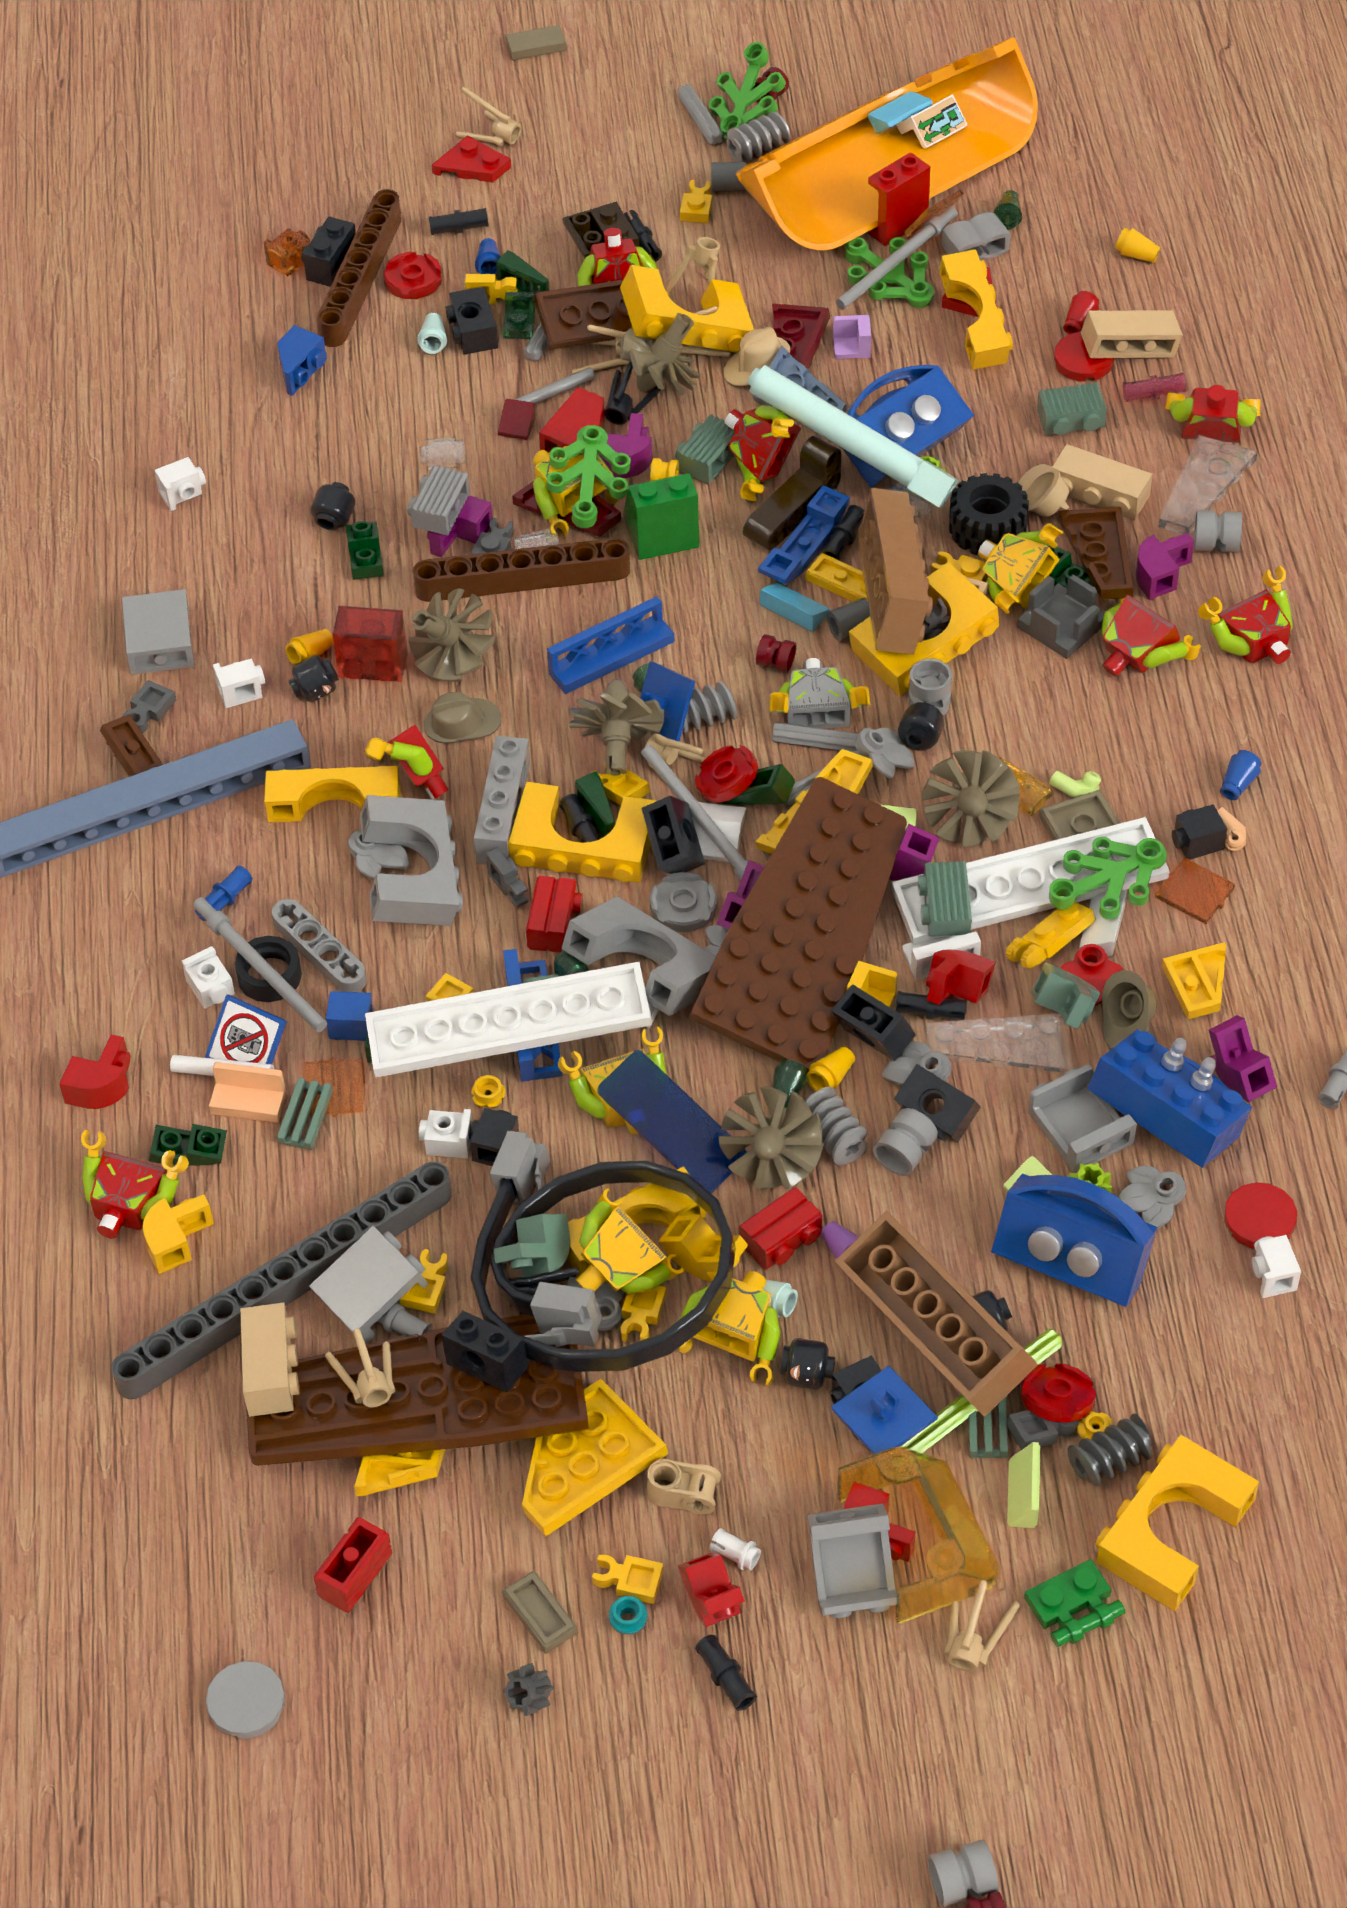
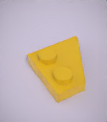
(395, 1470)

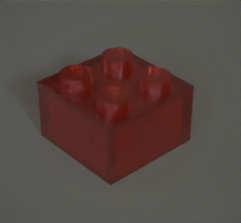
(370, 643)

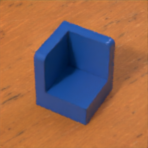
(347, 1015)

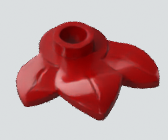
(1094, 973)

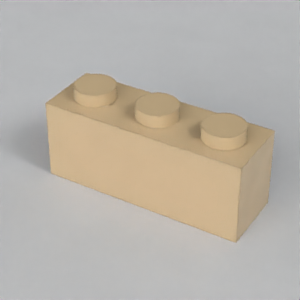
(1131, 334)
(1103, 481)
(268, 1359)

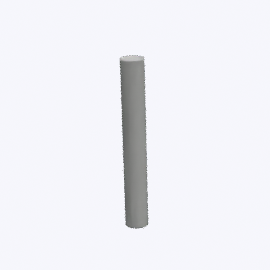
(559, 386)

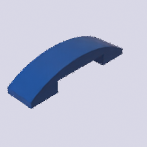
(808, 538)

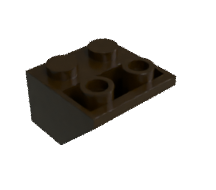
(589, 226)

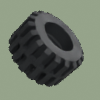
(986, 510)

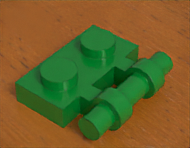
(1068, 1594)

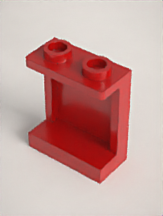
(902, 196)

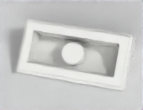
(1102, 930)

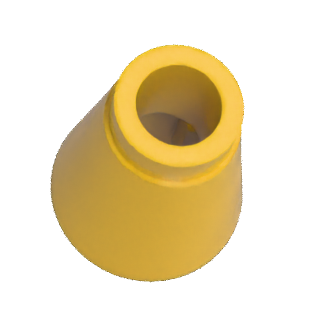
(1137, 246)
(308, 645)
(830, 1069)

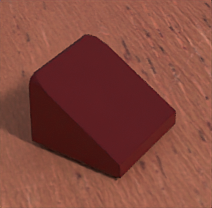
(517, 419)

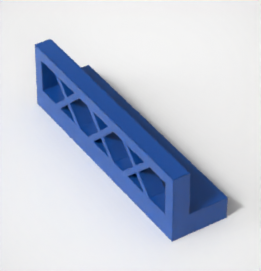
(609, 650)
(513, 973)

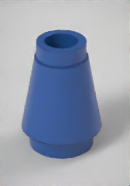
(487, 257)
(1240, 774)

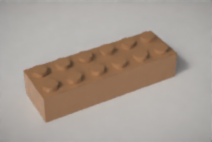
(893, 571)
(936, 1313)

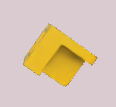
(875, 981)

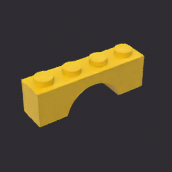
(965, 280)
(294, 792)
(642, 1205)

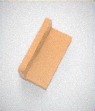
(248, 1092)

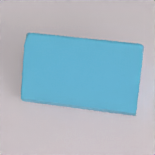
(898, 111)
(793, 606)

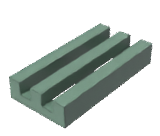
(312, 1089)
(989, 1452)

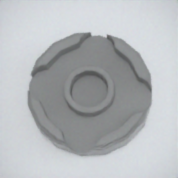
(683, 902)
(245, 1699)

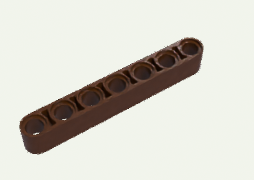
(359, 268)
(523, 569)

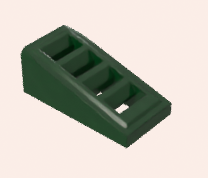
(527, 277)
(769, 787)
(594, 801)

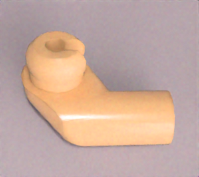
(1235, 831)

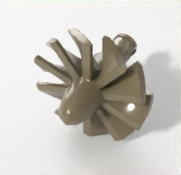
(660, 358)
(446, 644)
(617, 720)
(982, 791)
(785, 1140)

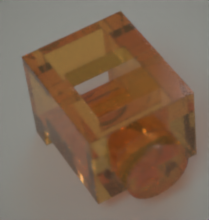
(286, 251)

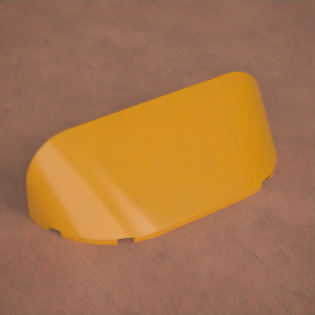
(820, 180)

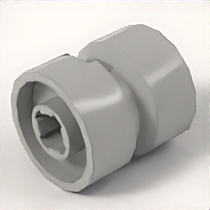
(1217, 531)
(931, 683)
(905, 1142)
(961, 1873)

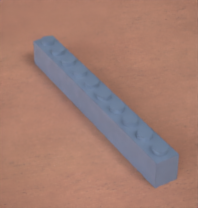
(149, 796)

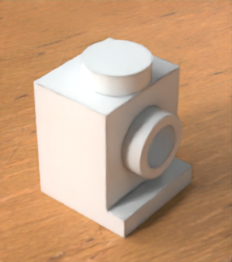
(179, 482)
(239, 682)
(207, 977)
(446, 1133)
(1276, 1266)

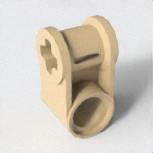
(685, 1486)

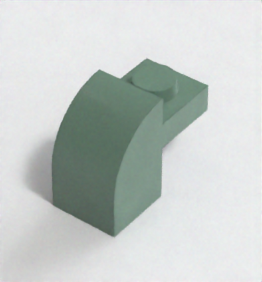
(1065, 994)
(540, 1246)

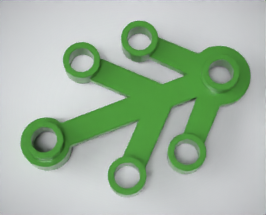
(757, 58)
(915, 291)
(591, 441)
(1109, 871)

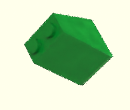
(662, 516)

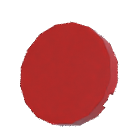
(412, 275)
(1074, 361)
(726, 773)
(1259, 1212)
(1058, 1393)

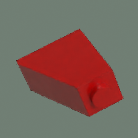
(579, 410)

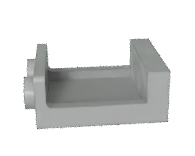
(157, 632)
(1079, 1121)
(368, 1280)
(852, 1560)

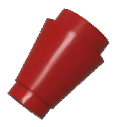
(1078, 310)

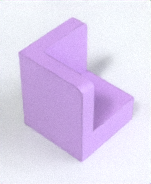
(852, 337)

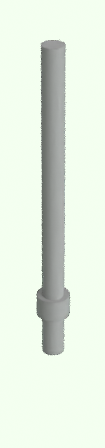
(932, 228)
(696, 810)
(221, 925)

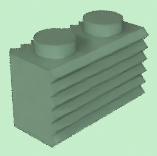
(1071, 409)
(706, 449)
(946, 898)

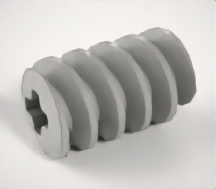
(756, 136)
(709, 704)
(840, 1130)

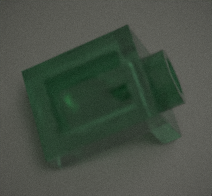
(519, 315)

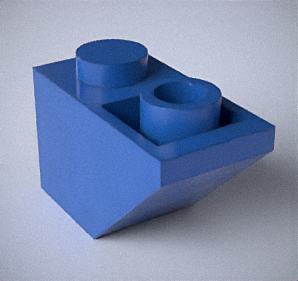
(300, 357)

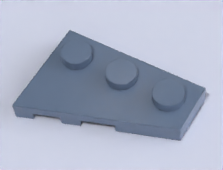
(798, 373)

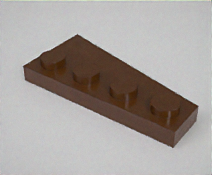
(1101, 548)

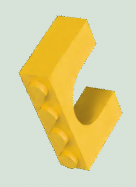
(654, 312)
(970, 618)
(616, 856)
(1182, 1474)

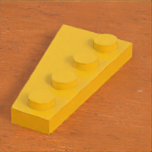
(844, 769)

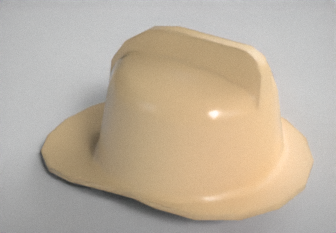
(756, 350)
(1045, 490)

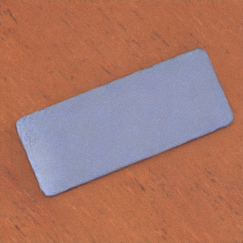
(668, 1119)

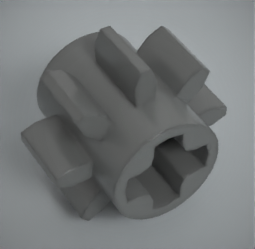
(528, 1689)

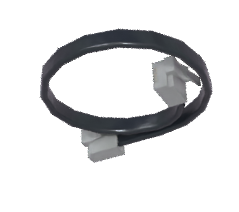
(571, 1312)

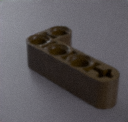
(788, 504)

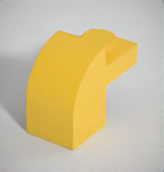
(167, 1227)
(697, 1246)

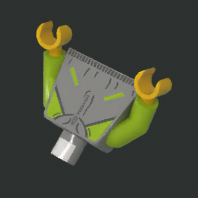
(818, 697)

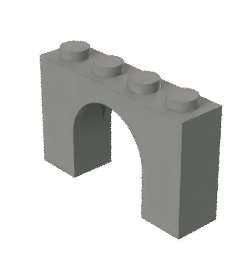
(426, 829)
(624, 928)

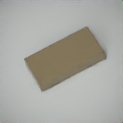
(535, 42)
(540, 1612)

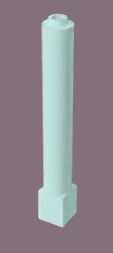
(852, 435)

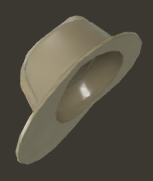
(461, 718)
(1126, 1006)

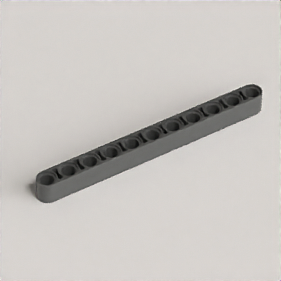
(266, 1281)

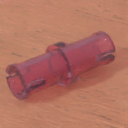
(1154, 387)

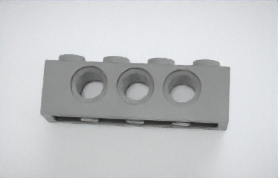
(501, 795)

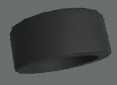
(268, 947)

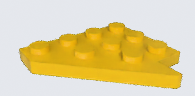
(586, 1465)

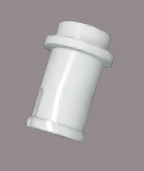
(736, 1549)

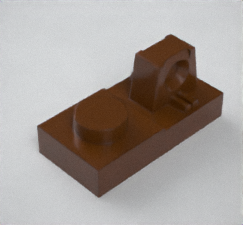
(129, 745)

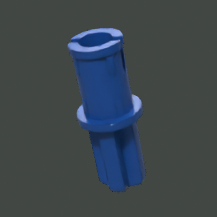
(228, 889)

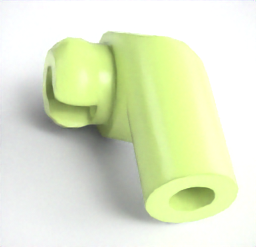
(1073, 787)

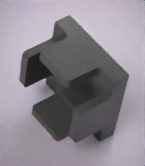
(1062, 615)

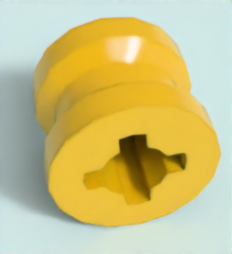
(663, 470)

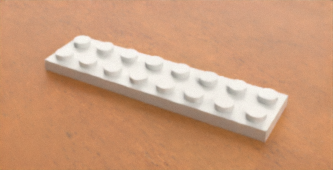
(1020, 880)
(507, 1019)

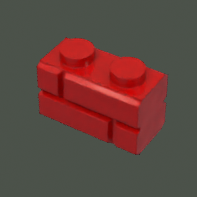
(550, 912)
(781, 1228)
(352, 1564)

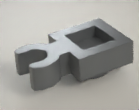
(496, 540)
(937, 621)
(150, 702)
(503, 873)
(1030, 1428)

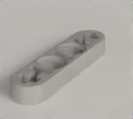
(322, 943)

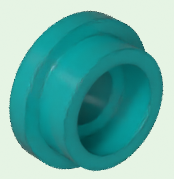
(626, 1605)

